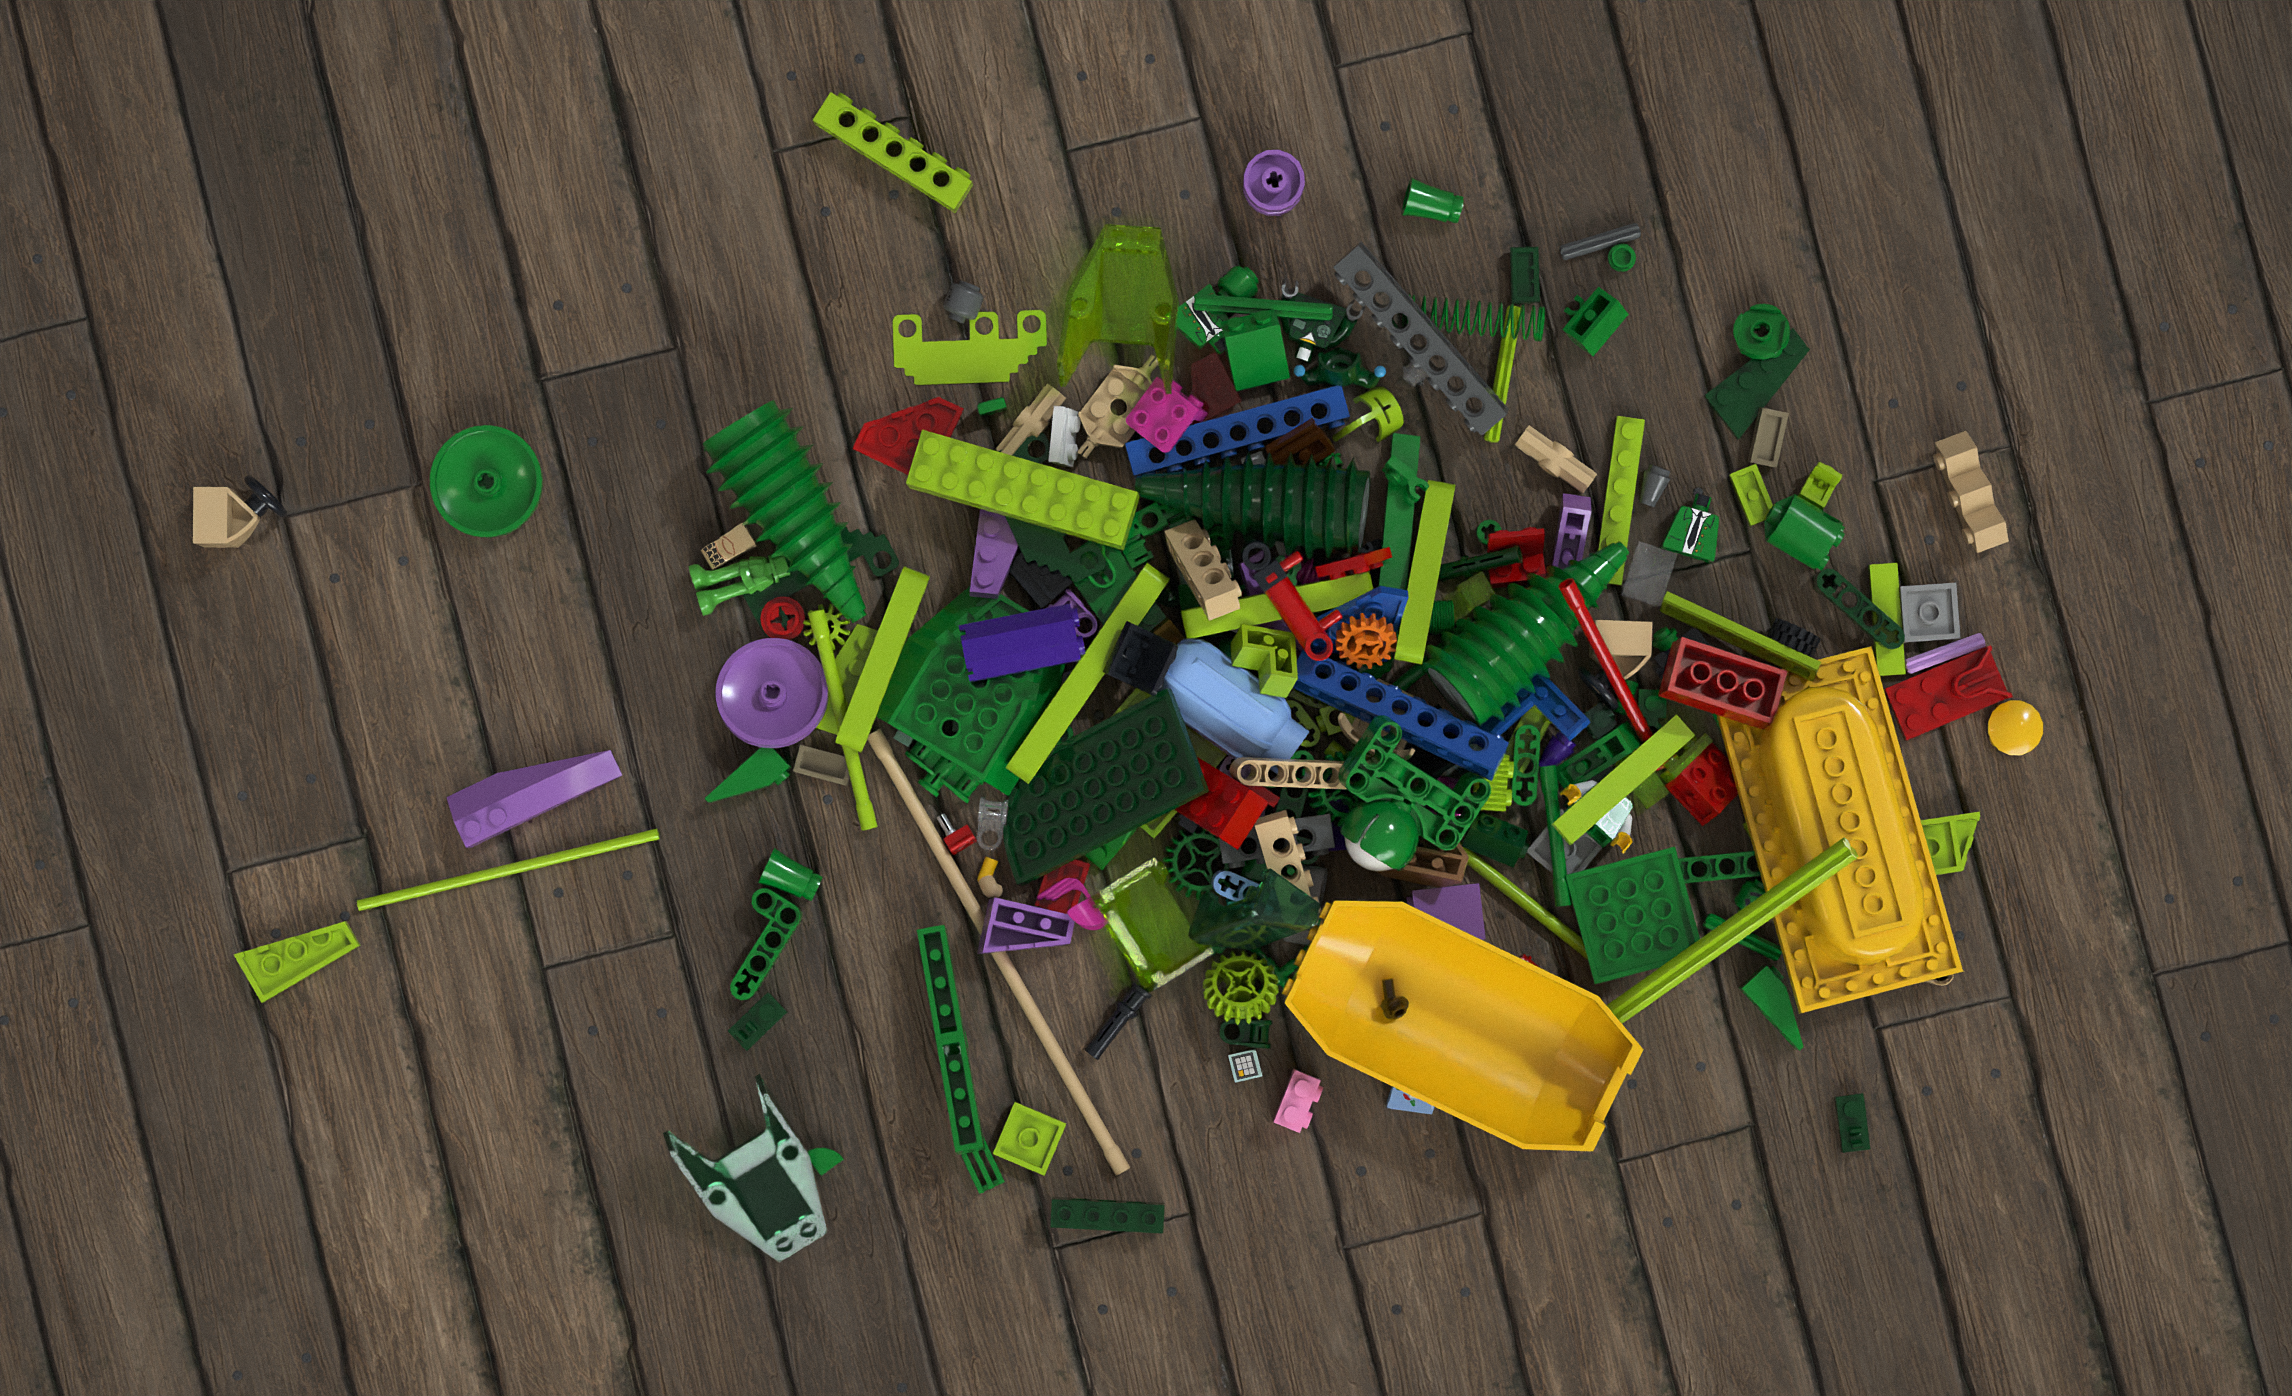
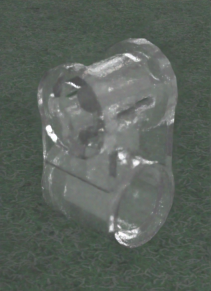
(991, 821)

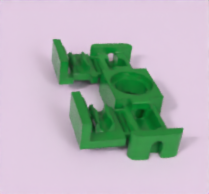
(1134, 545)

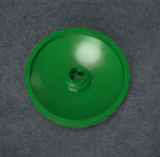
(486, 481)

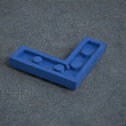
(1549, 702)

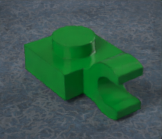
(1399, 473)

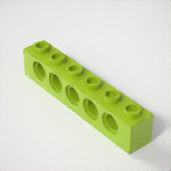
(829, 119)

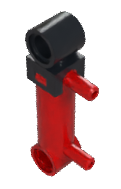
(1288, 601)

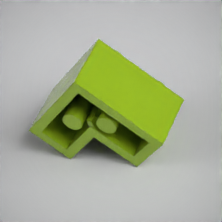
(1271, 654)

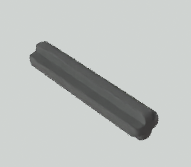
(1600, 241)

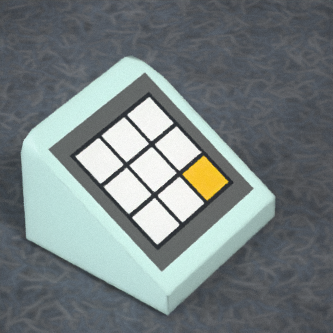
(1245, 1065)

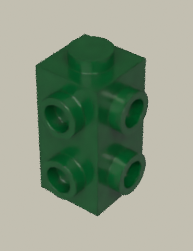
(1496, 839)

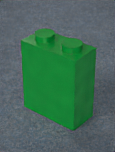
(1255, 349)

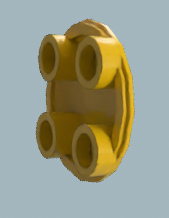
(2015, 727)

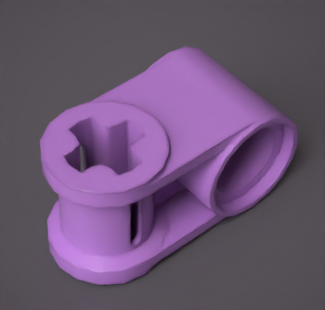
(1083, 613)

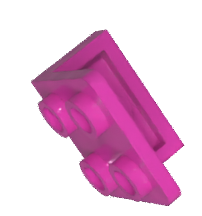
(1164, 416)

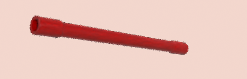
(1576, 602)

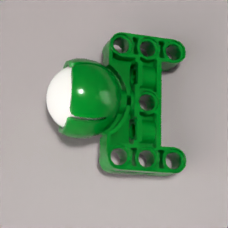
(1385, 826)

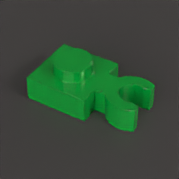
(1652, 706)

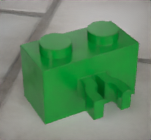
(1594, 320)

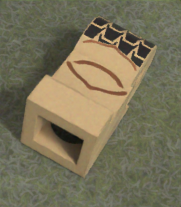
(729, 546)

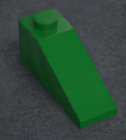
(1598, 755)
(757, 772)
(1772, 1000)

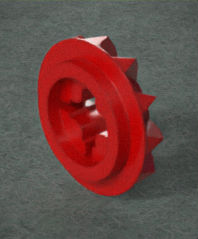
(771, 612)

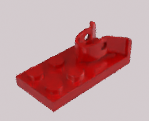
(1946, 693)

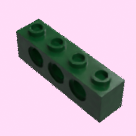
(1107, 1215)

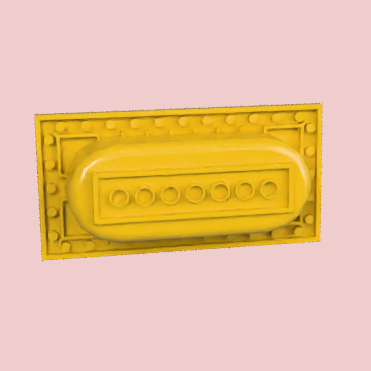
(1829, 775)

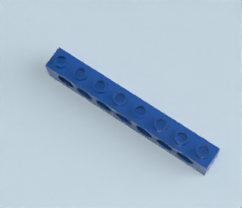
(1330, 398)
(1431, 738)

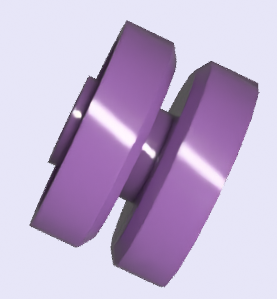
(1273, 166)

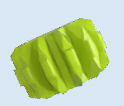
(837, 626)

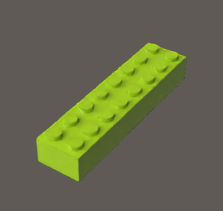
(1023, 490)

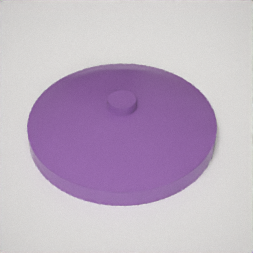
(772, 693)

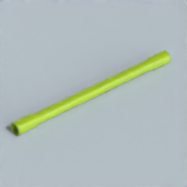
(821, 634)

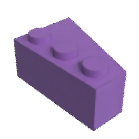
(1022, 926)

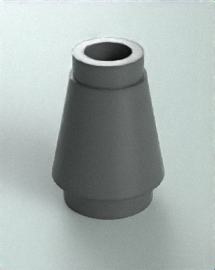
(1653, 484)

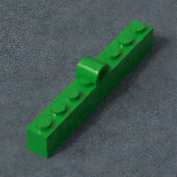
(951, 1039)

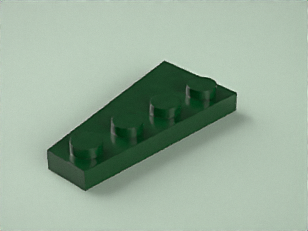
(1753, 385)

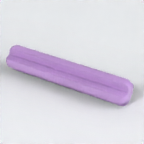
(1944, 653)

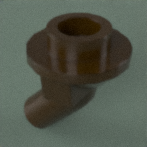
(1393, 1006)

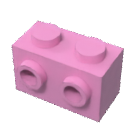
(1296, 1101)

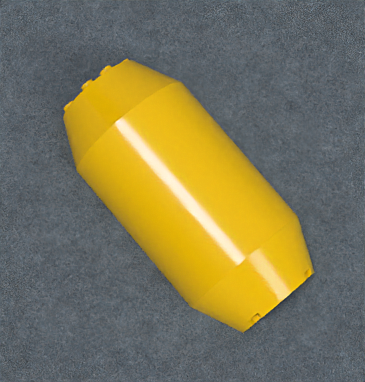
(1480, 1026)

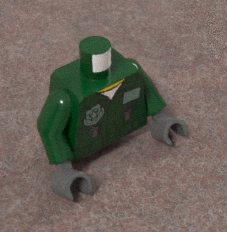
(1317, 333)

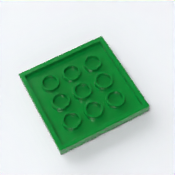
(1633, 914)

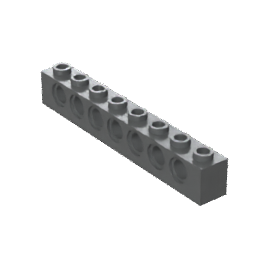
(1419, 323)

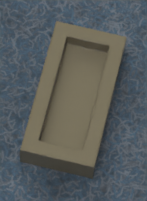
(1768, 437)
(822, 765)

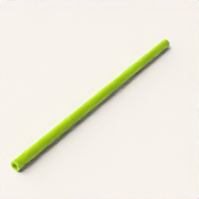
(508, 869)

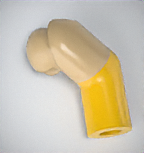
(986, 880)

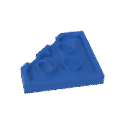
(1381, 601)

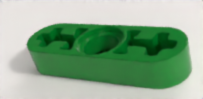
(1535, 744)

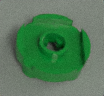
(1761, 347)

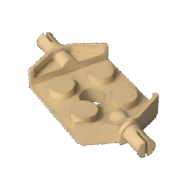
(1096, 416)

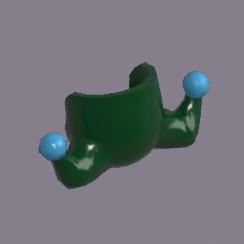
(1340, 368)

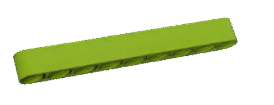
(1085, 675)

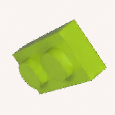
(1751, 494)

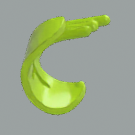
(1393, 414)

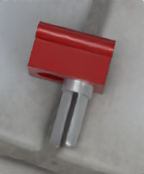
(958, 839)

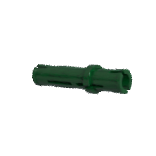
(1468, 566)

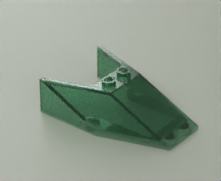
(760, 1186)

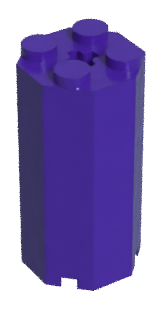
(1021, 642)

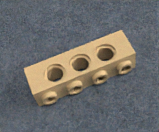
(1203, 570)
(1280, 826)

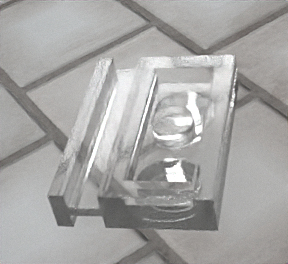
(1649, 574)

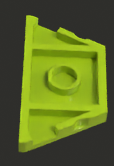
(1950, 840)

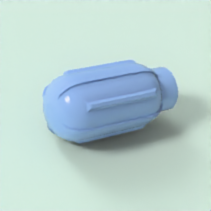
(1227, 705)

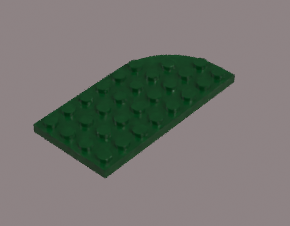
(1102, 787)

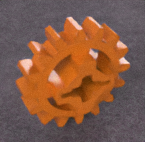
(1368, 641)

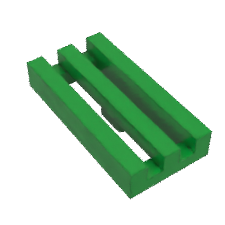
(990, 1184)

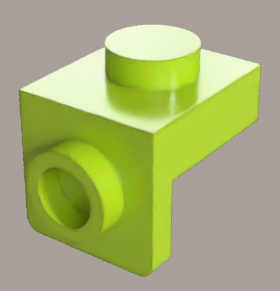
(1820, 485)

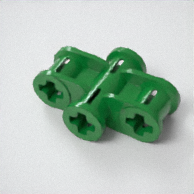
(950, 774)

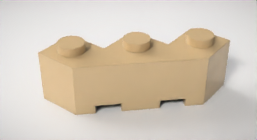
(1970, 492)

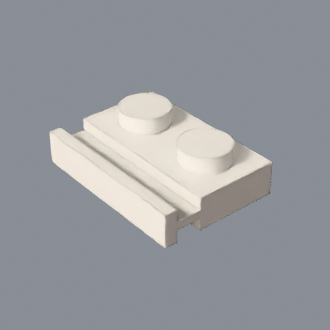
(1063, 436)

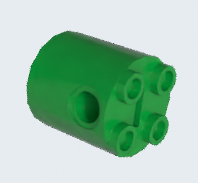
(1803, 531)

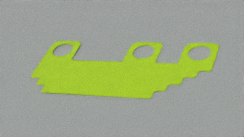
(966, 361)

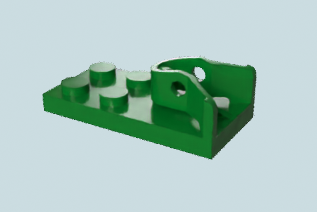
(1109, 585)

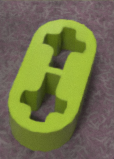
(1307, 722)

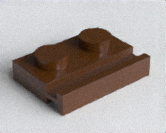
(1301, 442)

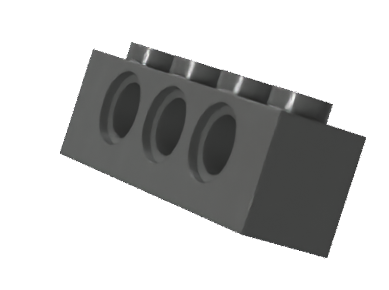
(1322, 840)

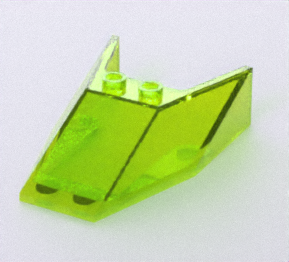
(1122, 297)

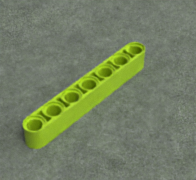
(1425, 572)
(1259, 609)
(882, 659)

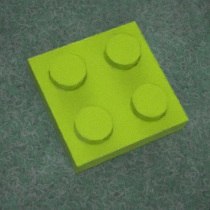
(1029, 1138)

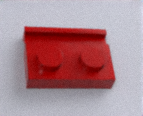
(1074, 869)

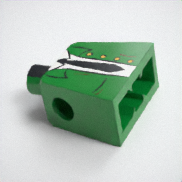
(1201, 326)
(1693, 531)

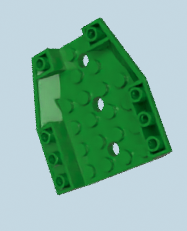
(935, 687)

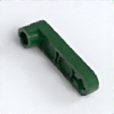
(1856, 612)

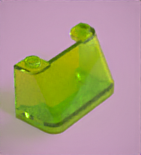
(1149, 926)

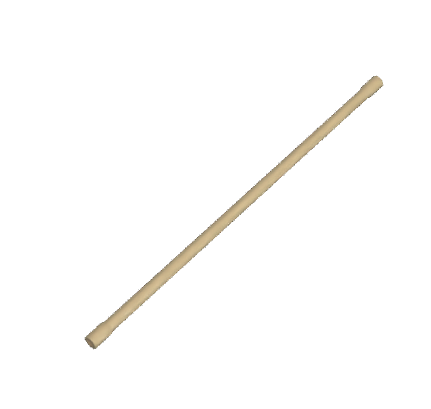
(1111, 1150)

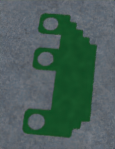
(1045, 544)
(862, 545)

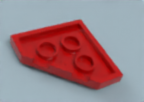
(896, 436)

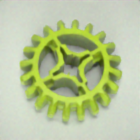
(1241, 996)

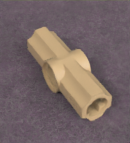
(1032, 419)
(1555, 459)

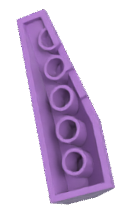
(526, 793)

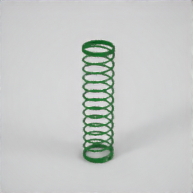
(1537, 331)

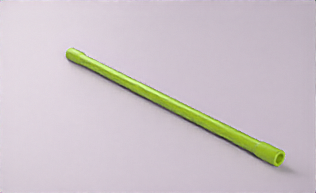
(1508, 888)

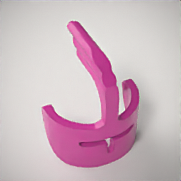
(1083, 913)

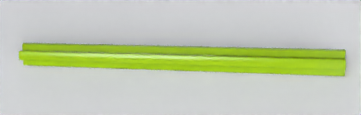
(1733, 930)

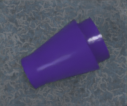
(1556, 750)

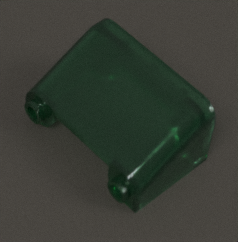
(1264, 915)

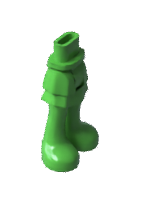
(755, 572)

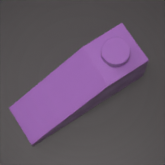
(1571, 529)

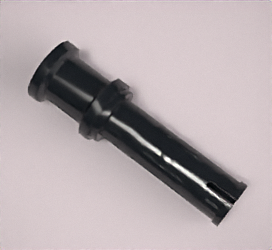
(1126, 1009)

